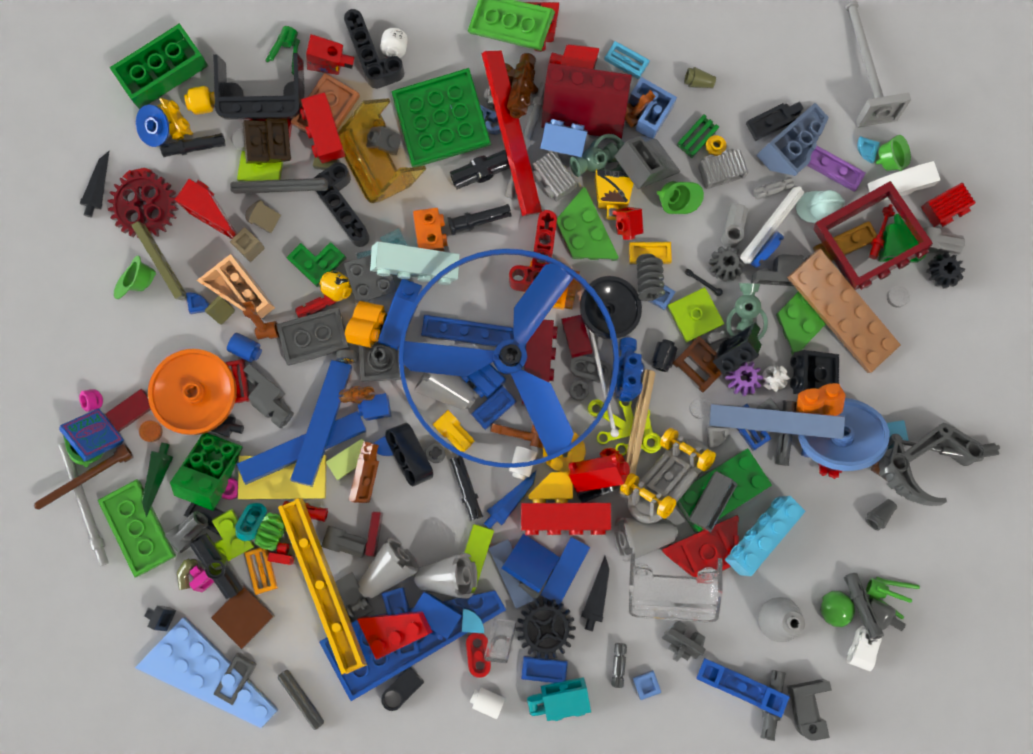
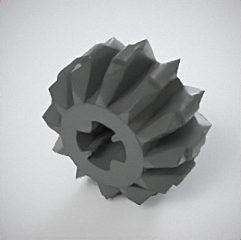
(718, 260)

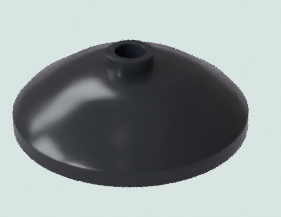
(621, 301)

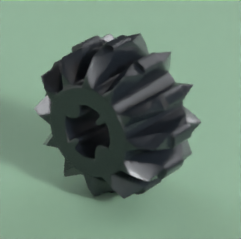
(951, 275)

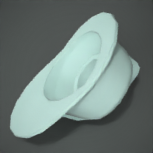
(818, 204)

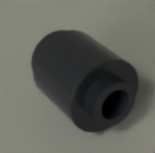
(664, 355)

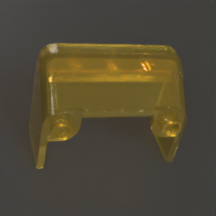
(372, 166)

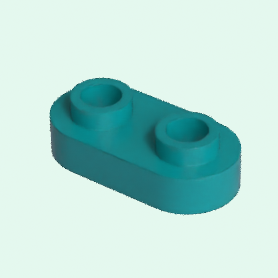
(248, 524)

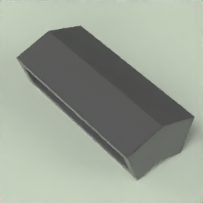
(712, 501)

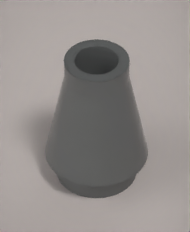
(881, 515)

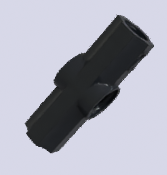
(480, 169)
(208, 554)

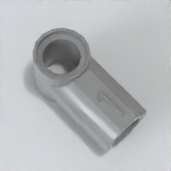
(735, 225)
(944, 241)

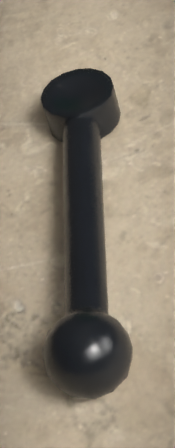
(718, 291)

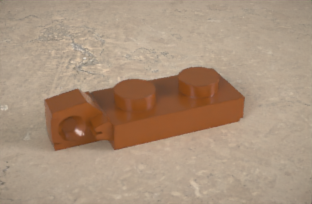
(365, 474)

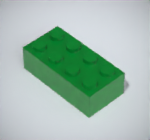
(159, 66)
(743, 470)

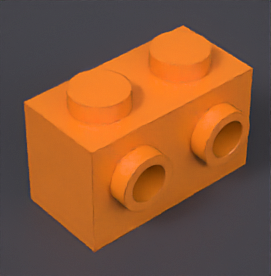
(428, 229)

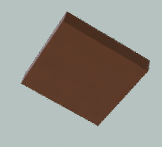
(242, 617)

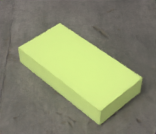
(345, 461)

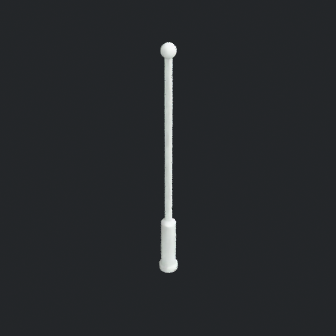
(614, 432)

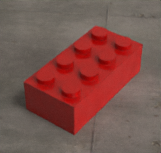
(565, 517)

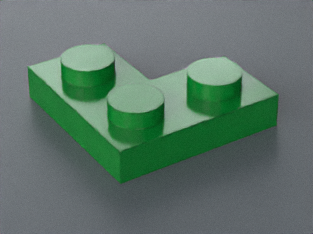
(315, 267)

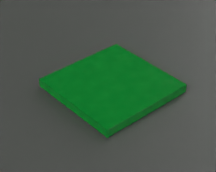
(432, 127)

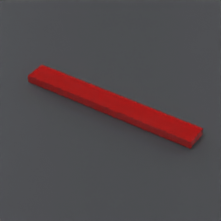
(511, 134)

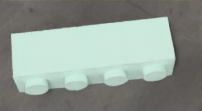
(412, 262)

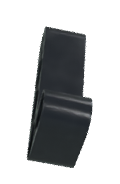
(367, 48)
(343, 208)

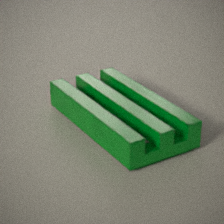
(708, 124)

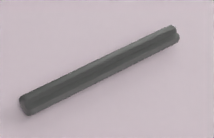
(285, 185)

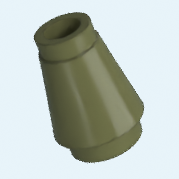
(699, 78)

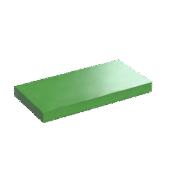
(512, 22)
(138, 536)

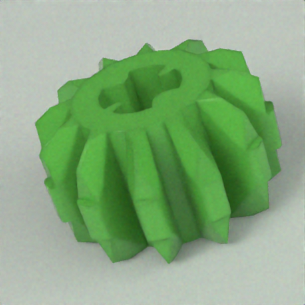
(270, 532)

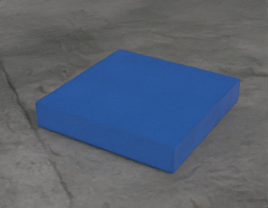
(530, 563)

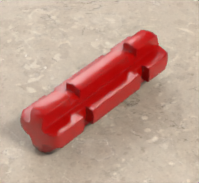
(314, 306)

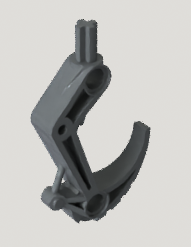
(943, 439)

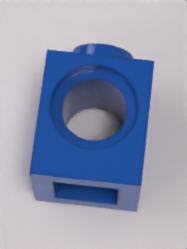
(376, 408)

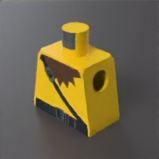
(612, 190)

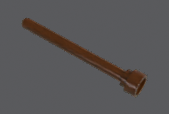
(121, 454)

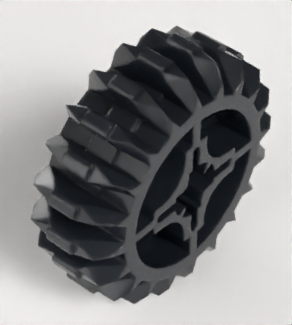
(534, 645)

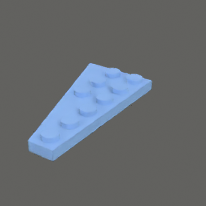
(197, 667)

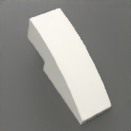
(909, 179)

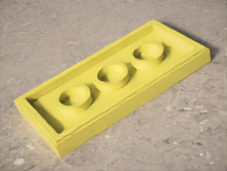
(281, 487)

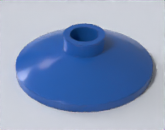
(152, 125)

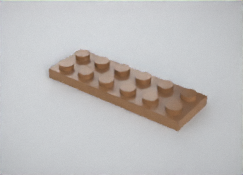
(844, 311)

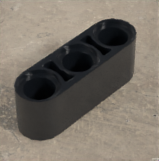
(409, 454)

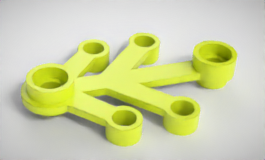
(626, 427)

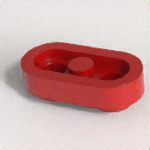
(477, 654)

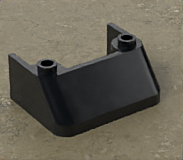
(232, 103)

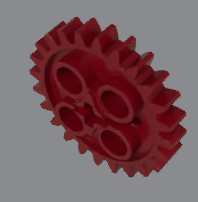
(161, 200)

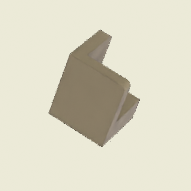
(247, 244)

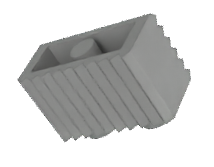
(722, 168)
(554, 176)

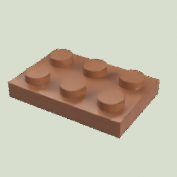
(339, 96)

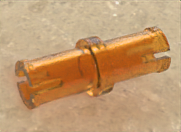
(356, 394)

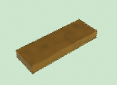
(852, 239)

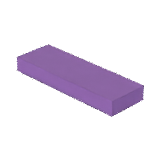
(836, 168)

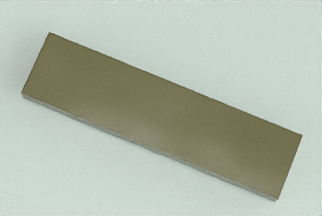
(159, 260)

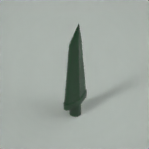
(156, 472)

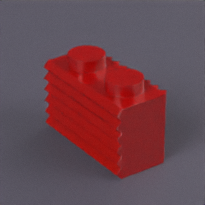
(947, 205)

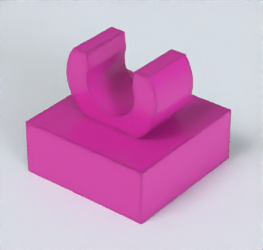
(201, 580)

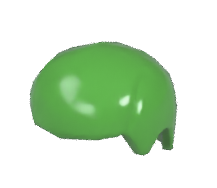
(837, 609)

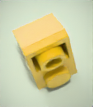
(555, 487)

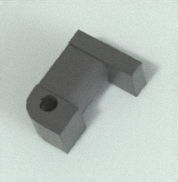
(806, 709)

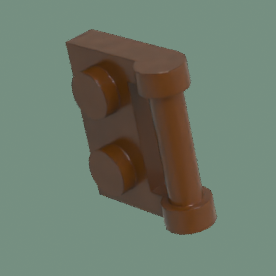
(703, 357)

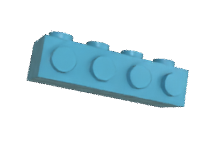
(765, 535)

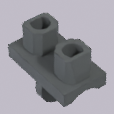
(682, 645)

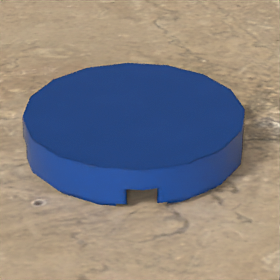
(768, 249)

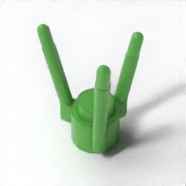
(877, 589)

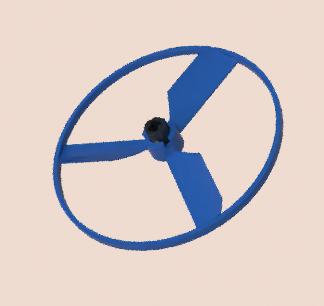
(536, 393)

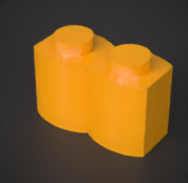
(365, 324)

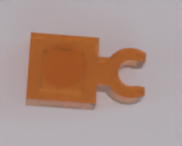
(572, 287)

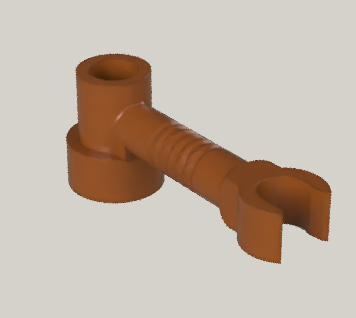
(633, 112)
(262, 329)
(530, 436)

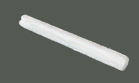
(771, 225)

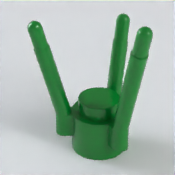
(286, 38)

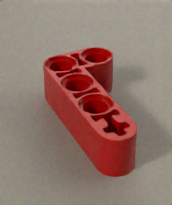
(529, 273)

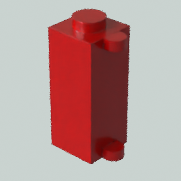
(599, 472)

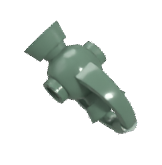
(597, 158)
(747, 316)

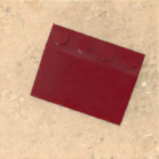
(586, 98)

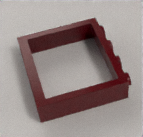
(887, 190)

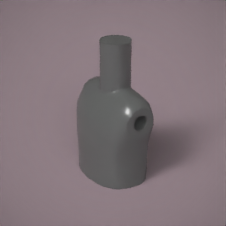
(885, 615)

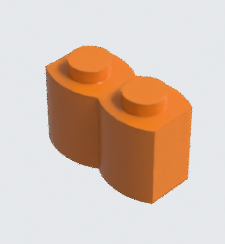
(825, 400)

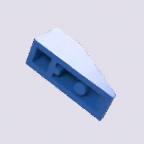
(399, 309)

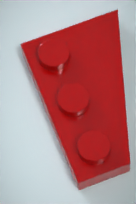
(393, 632)

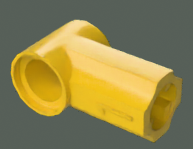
(451, 429)

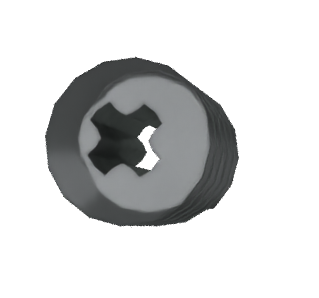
(650, 277)

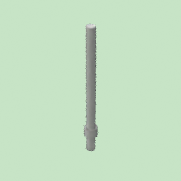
(537, 106)
(97, 544)

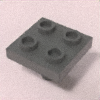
(379, 363)

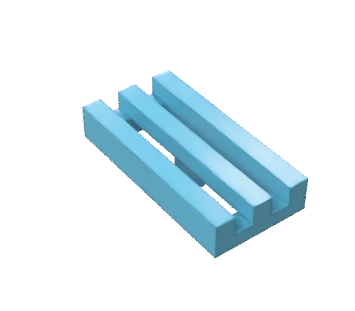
(619, 63)

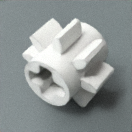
(775, 377)

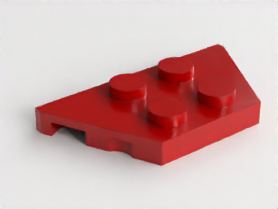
(705, 548)

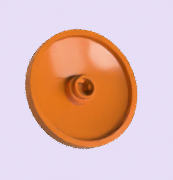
(192, 392)

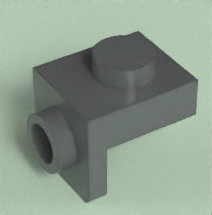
(384, 140)

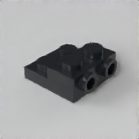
(738, 349)
(813, 370)

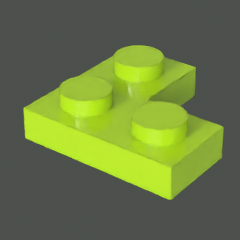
(229, 544)

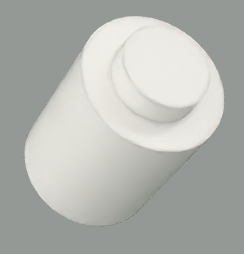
(522, 455)
(487, 702)

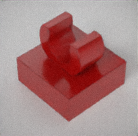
(281, 555)

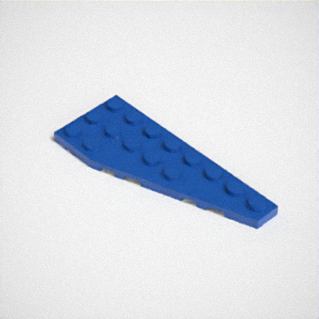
(364, 679)

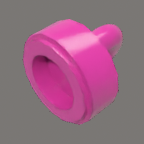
(88, 399)

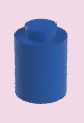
(244, 347)

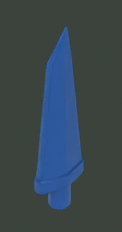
(505, 506)

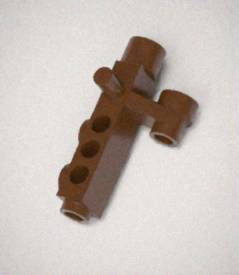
(521, 84)

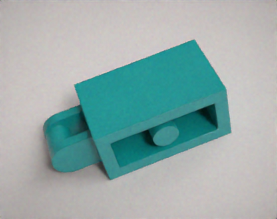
(561, 700)

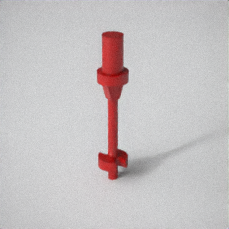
(878, 242)

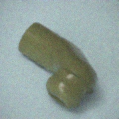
(183, 573)

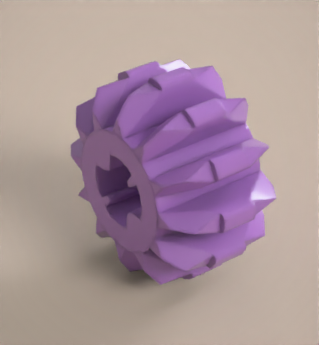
(746, 385)

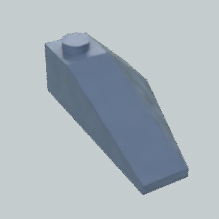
(794, 145)

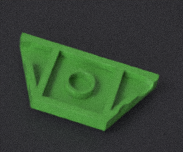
(584, 230)
(799, 322)

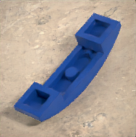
(743, 687)

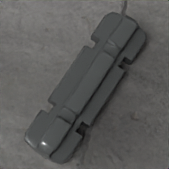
(619, 663)

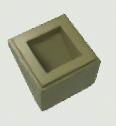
(220, 310)

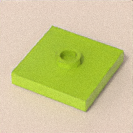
(258, 171)
(695, 315)

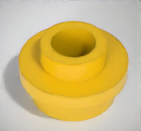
(714, 150)

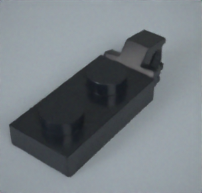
(773, 120)

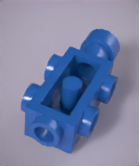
(630, 376)

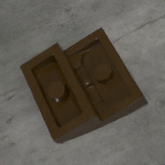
(266, 141)

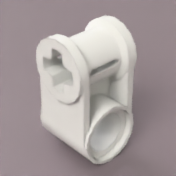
(863, 650)

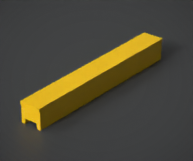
(322, 586)

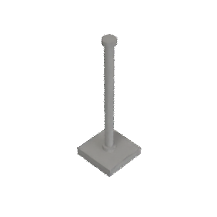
(881, 108)

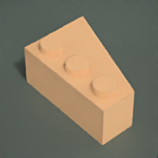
(235, 285)

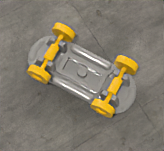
(668, 478)

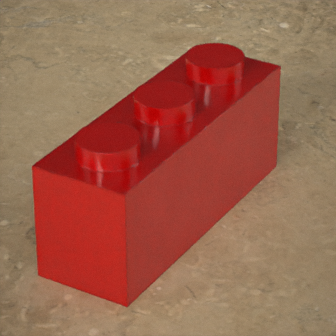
(322, 128)

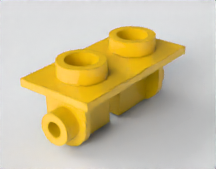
(179, 126)

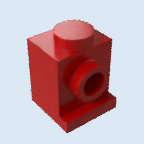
(629, 222)

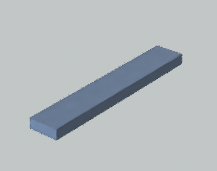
(777, 421)

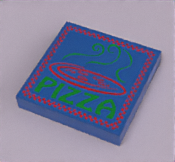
(91, 434)

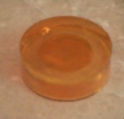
(150, 431)

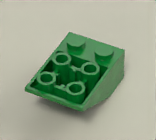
(206, 471)

